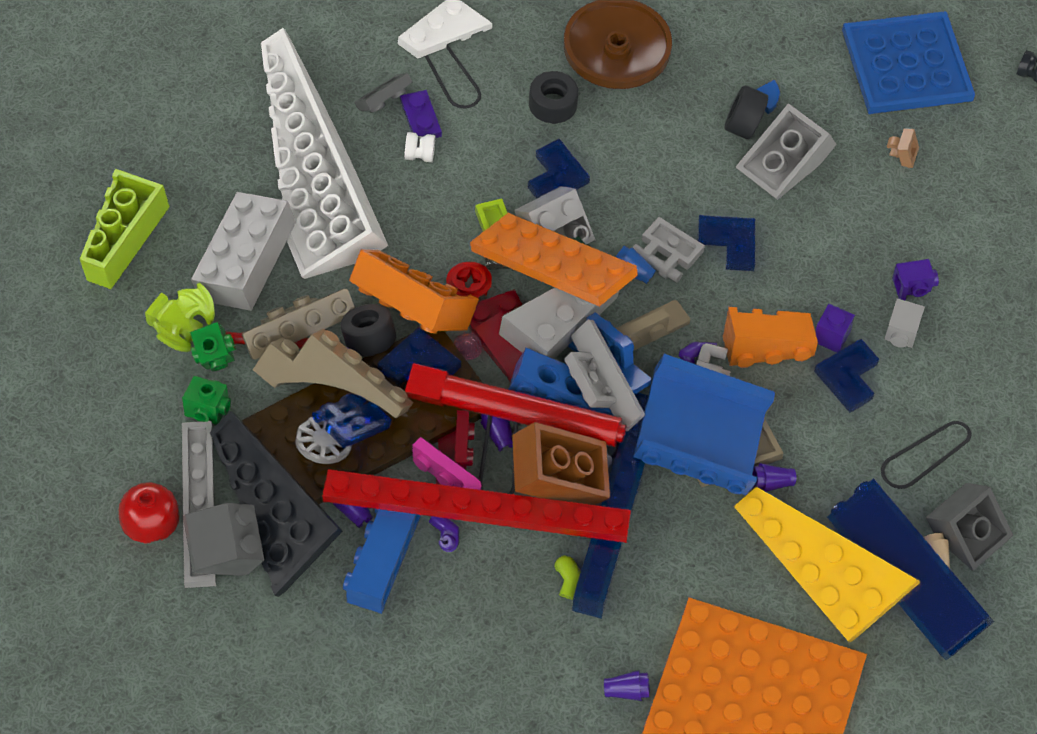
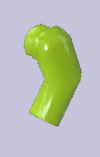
(570, 573)

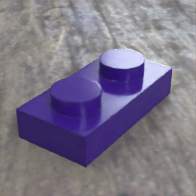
(420, 114)

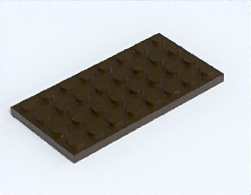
(279, 422)

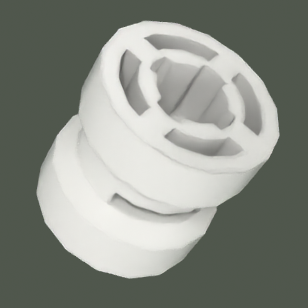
(420, 147)

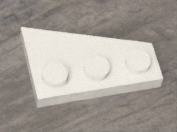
(441, 26)

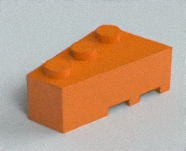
(768, 338)

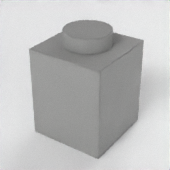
(904, 323)

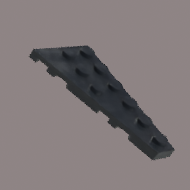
(288, 519)

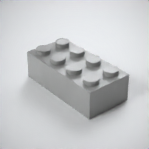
(244, 250)

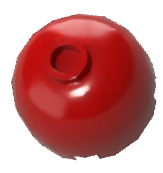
(148, 512)

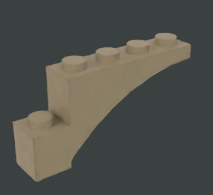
(330, 363)

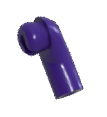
(691, 351)
(448, 533)

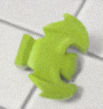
(175, 317)

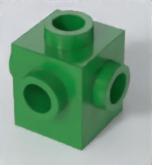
(212, 347)
(206, 400)

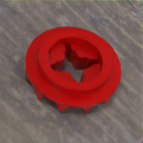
(461, 272)

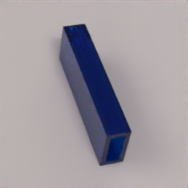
(939, 603)

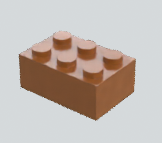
(560, 465)

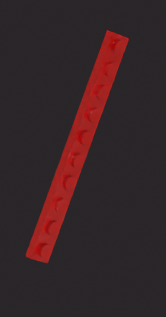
(477, 505)

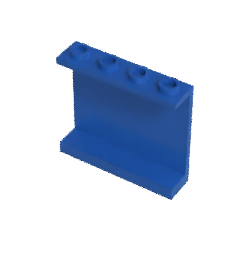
(703, 424)

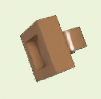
(904, 147)

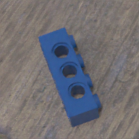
(549, 380)

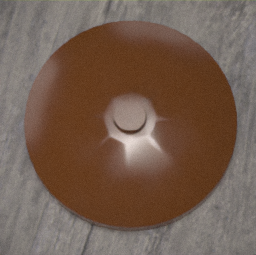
(617, 43)

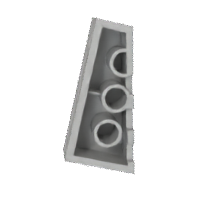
(548, 321)

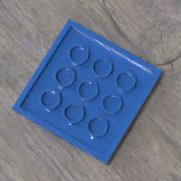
(908, 62)

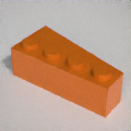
(412, 293)

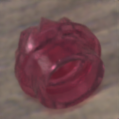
(468, 345)

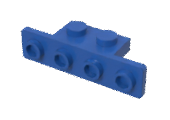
(622, 350)

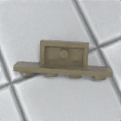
(298, 321)
(655, 324)

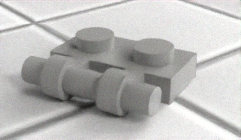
(673, 244)

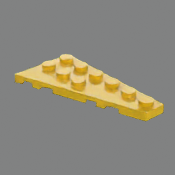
(836, 573)

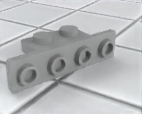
(600, 376)

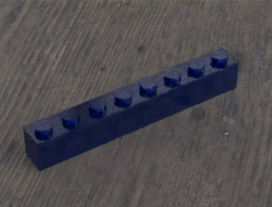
(604, 555)

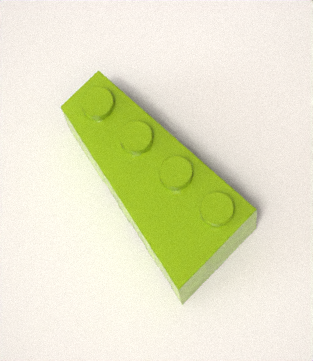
(122, 226)

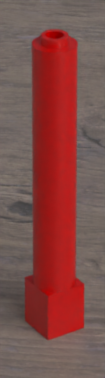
(441, 388)

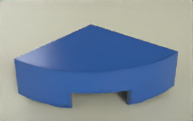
(773, 93)

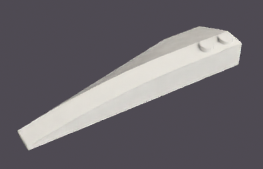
(314, 169)

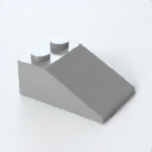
(786, 152)

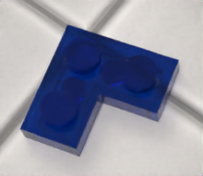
(561, 170)
(735, 234)
(417, 349)
(843, 372)

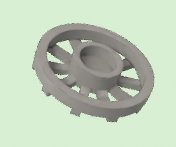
(321, 442)

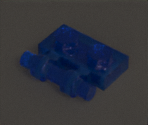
(354, 425)

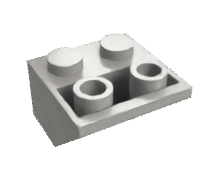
(559, 212)

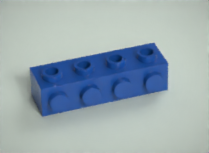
(379, 559)

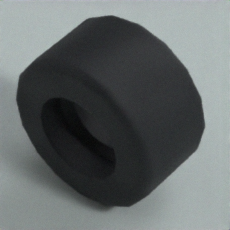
(553, 110)
(746, 112)
(368, 329)

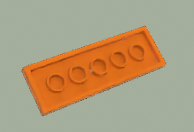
(554, 259)

